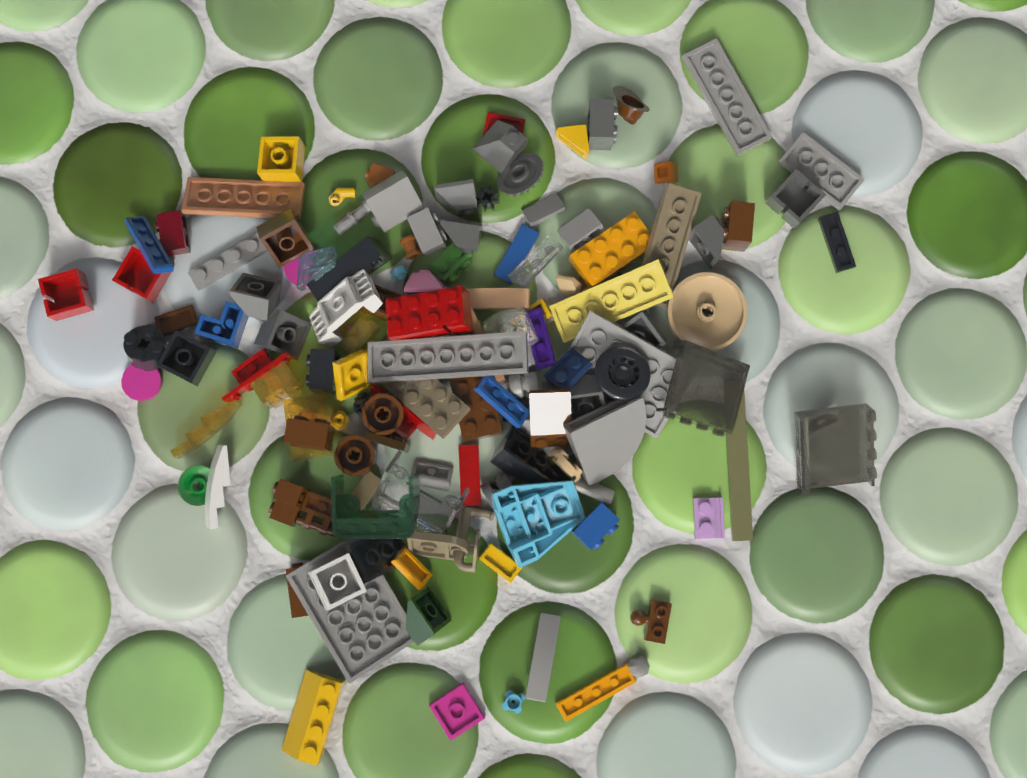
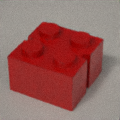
(138, 278)
(68, 292)

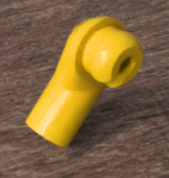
(340, 194)

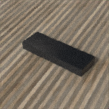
(836, 242)

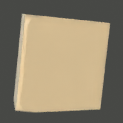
(568, 285)

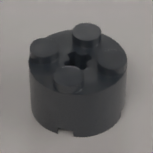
(144, 346)

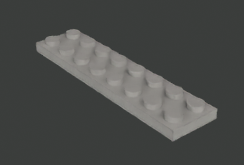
(448, 357)

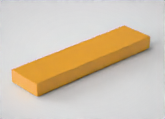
(595, 692)

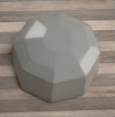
(639, 666)

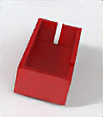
(427, 313)

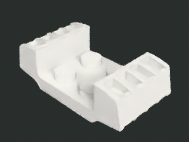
(342, 304)

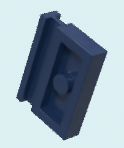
(568, 369)

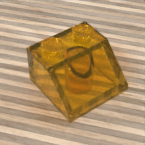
(357, 332)

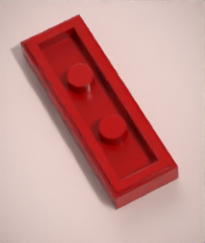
(470, 473)

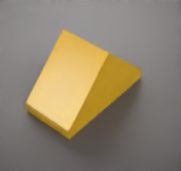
(575, 138)

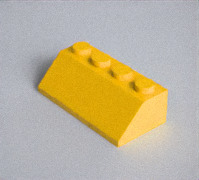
(313, 717)

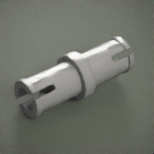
(351, 219)

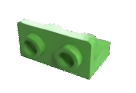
(450, 263)

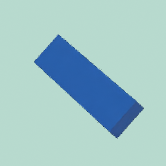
(149, 245)

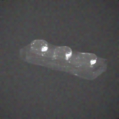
(535, 262)

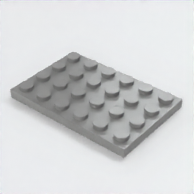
(600, 334)
(359, 630)

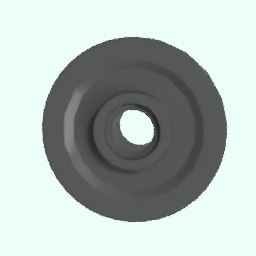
(521, 174)

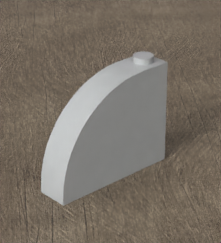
(606, 437)

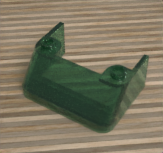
(353, 523)

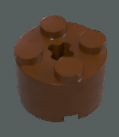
(392, 419)
(344, 452)

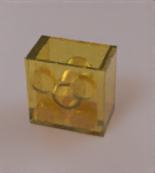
(277, 385)

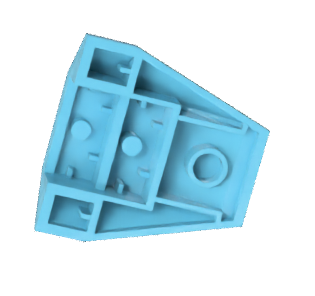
(536, 517)

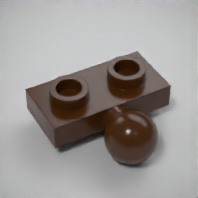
(656, 620)

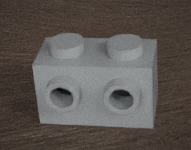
(580, 230)
(427, 231)

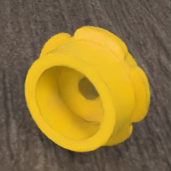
(344, 420)

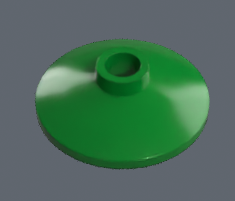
(185, 485)

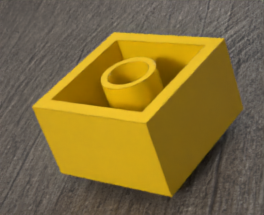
(281, 159)

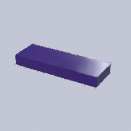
(542, 349)

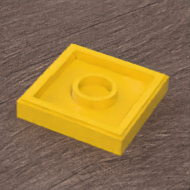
(351, 374)

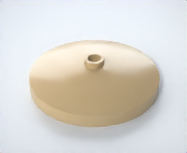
(714, 295)

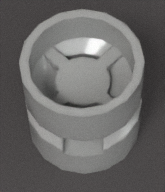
(521, 385)

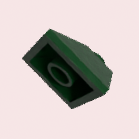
(425, 616)

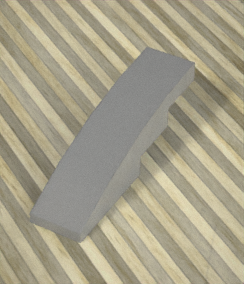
(542, 657)

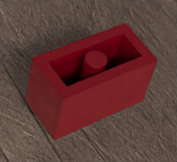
(173, 232)

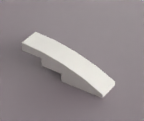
(218, 478)

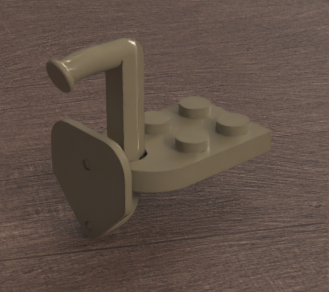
(452, 547)

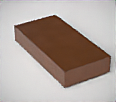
(176, 320)

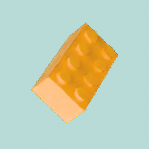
(611, 251)

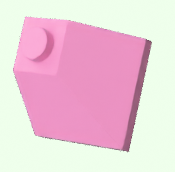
(422, 282)

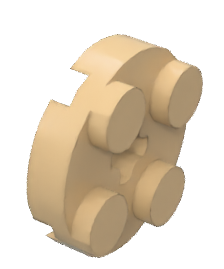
(561, 461)

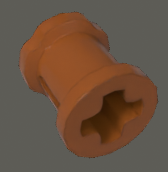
(411, 248)

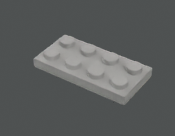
(822, 170)

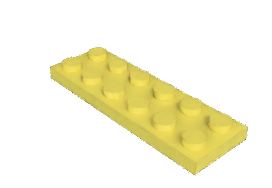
(613, 299)

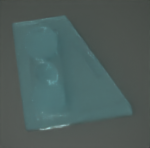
(314, 265)

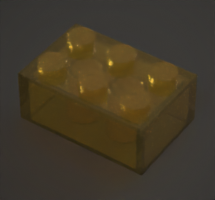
(310, 407)

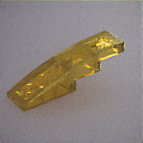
(212, 424)

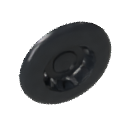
(622, 373)

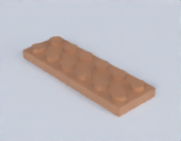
(242, 197)

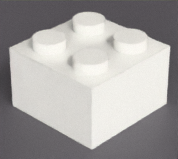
(337, 581)

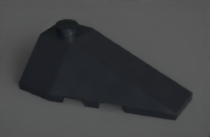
(525, 462)

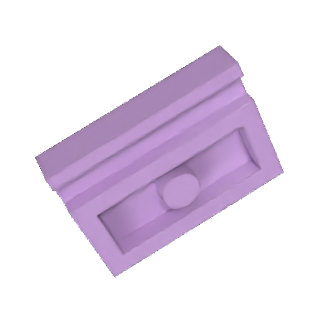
(708, 518)

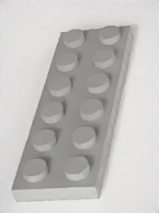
(726, 97)

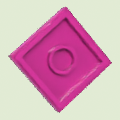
(456, 711)

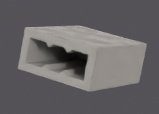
(392, 201)

